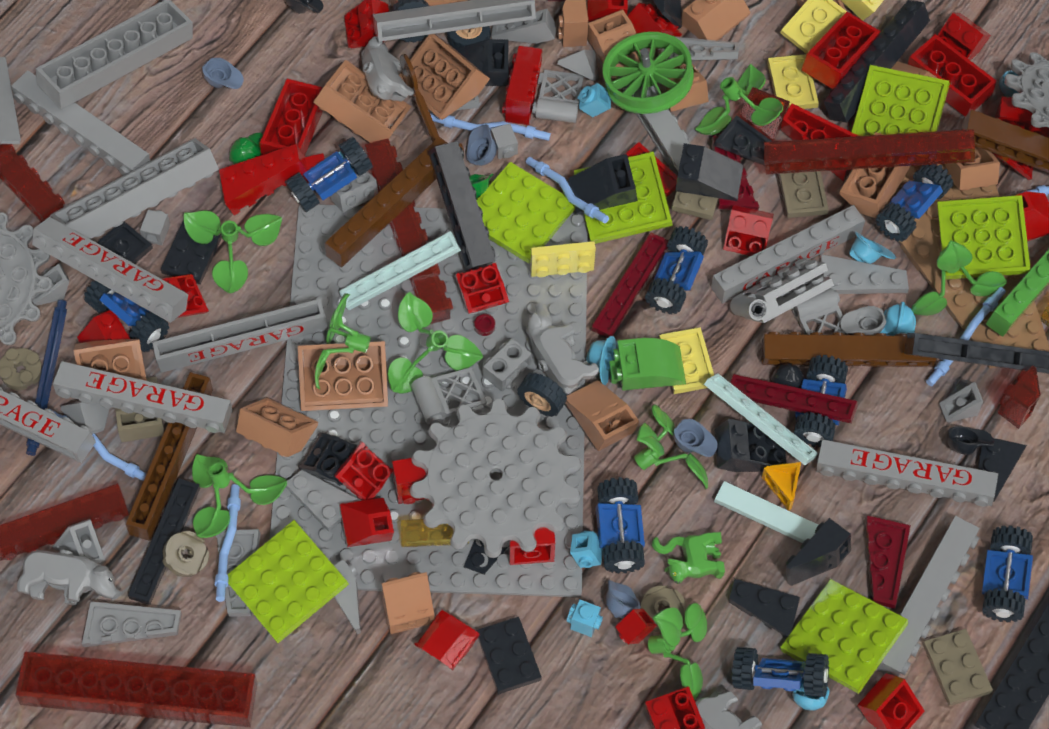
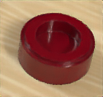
(484, 324)

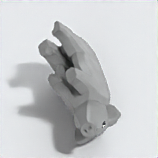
(382, 72)
(555, 353)
(65, 573)
(715, 714)

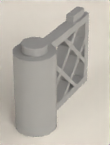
(558, 107)
(818, 307)
(431, 397)

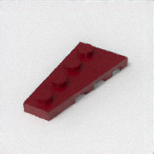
(746, 192)
(886, 553)

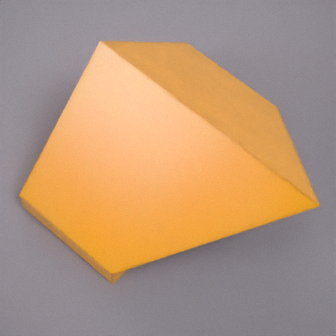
(783, 481)

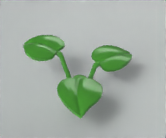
(718, 118)
(205, 224)
(951, 260)
(415, 315)
(354, 339)
(651, 454)
(214, 470)
(670, 624)

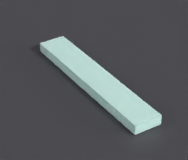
(400, 270)
(761, 419)
(765, 512)

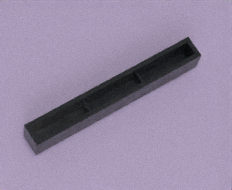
(883, 52)
(976, 352)

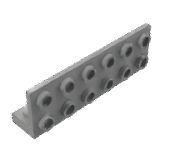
(8, 120)

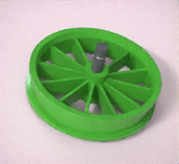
(648, 72)

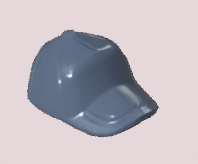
(222, 73)
(481, 146)
(694, 437)
(621, 599)

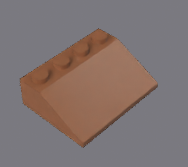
(445, 76)
(354, 105)
(346, 378)

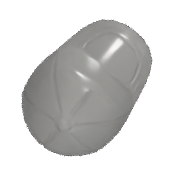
(864, 320)

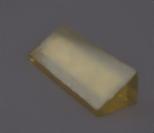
(416, 534)

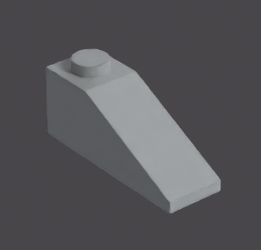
(529, 31)
(348, 597)

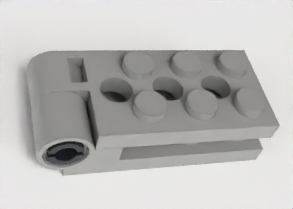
(782, 291)

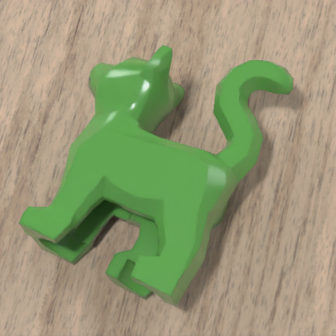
(695, 553)

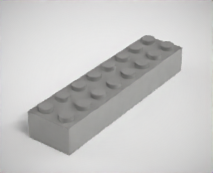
(114, 53)
(139, 190)

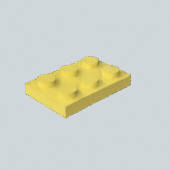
(812, 23)
(791, 82)
(562, 259)
(694, 357)

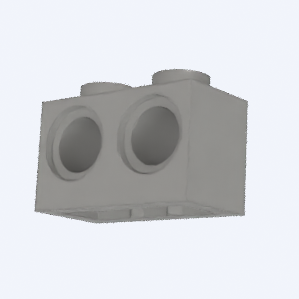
(356, 192)
(510, 367)

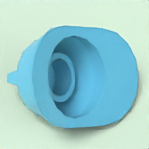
(868, 250)
(899, 320)
(601, 353)

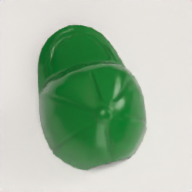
(245, 148)
(480, 183)

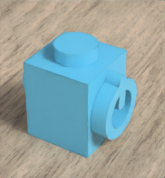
(594, 100)
(586, 549)
(584, 618)

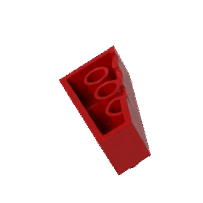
(523, 85)
(804, 125)
(260, 176)

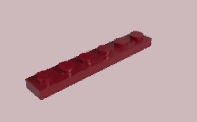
(630, 285)
(796, 398)

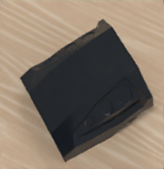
(327, 457)

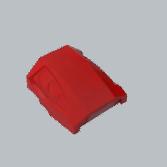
(482, 288)
(363, 473)
(447, 639)

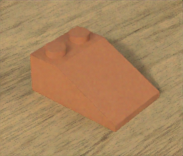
(573, 23)
(975, 174)
(112, 356)

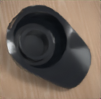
(303, 6)
(788, 375)
(966, 439)

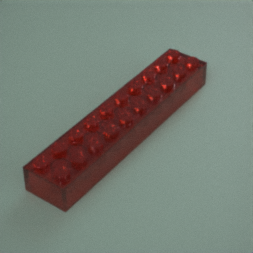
(137, 689)

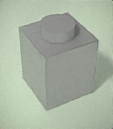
(505, 141)
(155, 227)

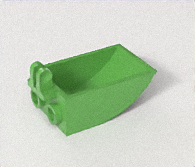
(647, 364)

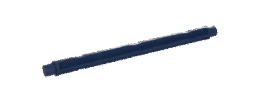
(49, 365)

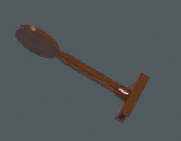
(411, 80)

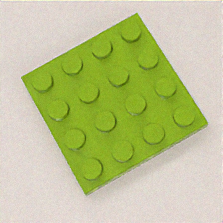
(899, 103)
(522, 211)
(633, 218)
(990, 230)
(286, 581)
(848, 630)

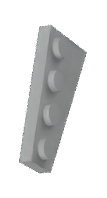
(708, 49)
(864, 278)
(243, 545)
(124, 623)

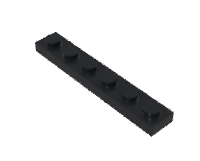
(171, 523)

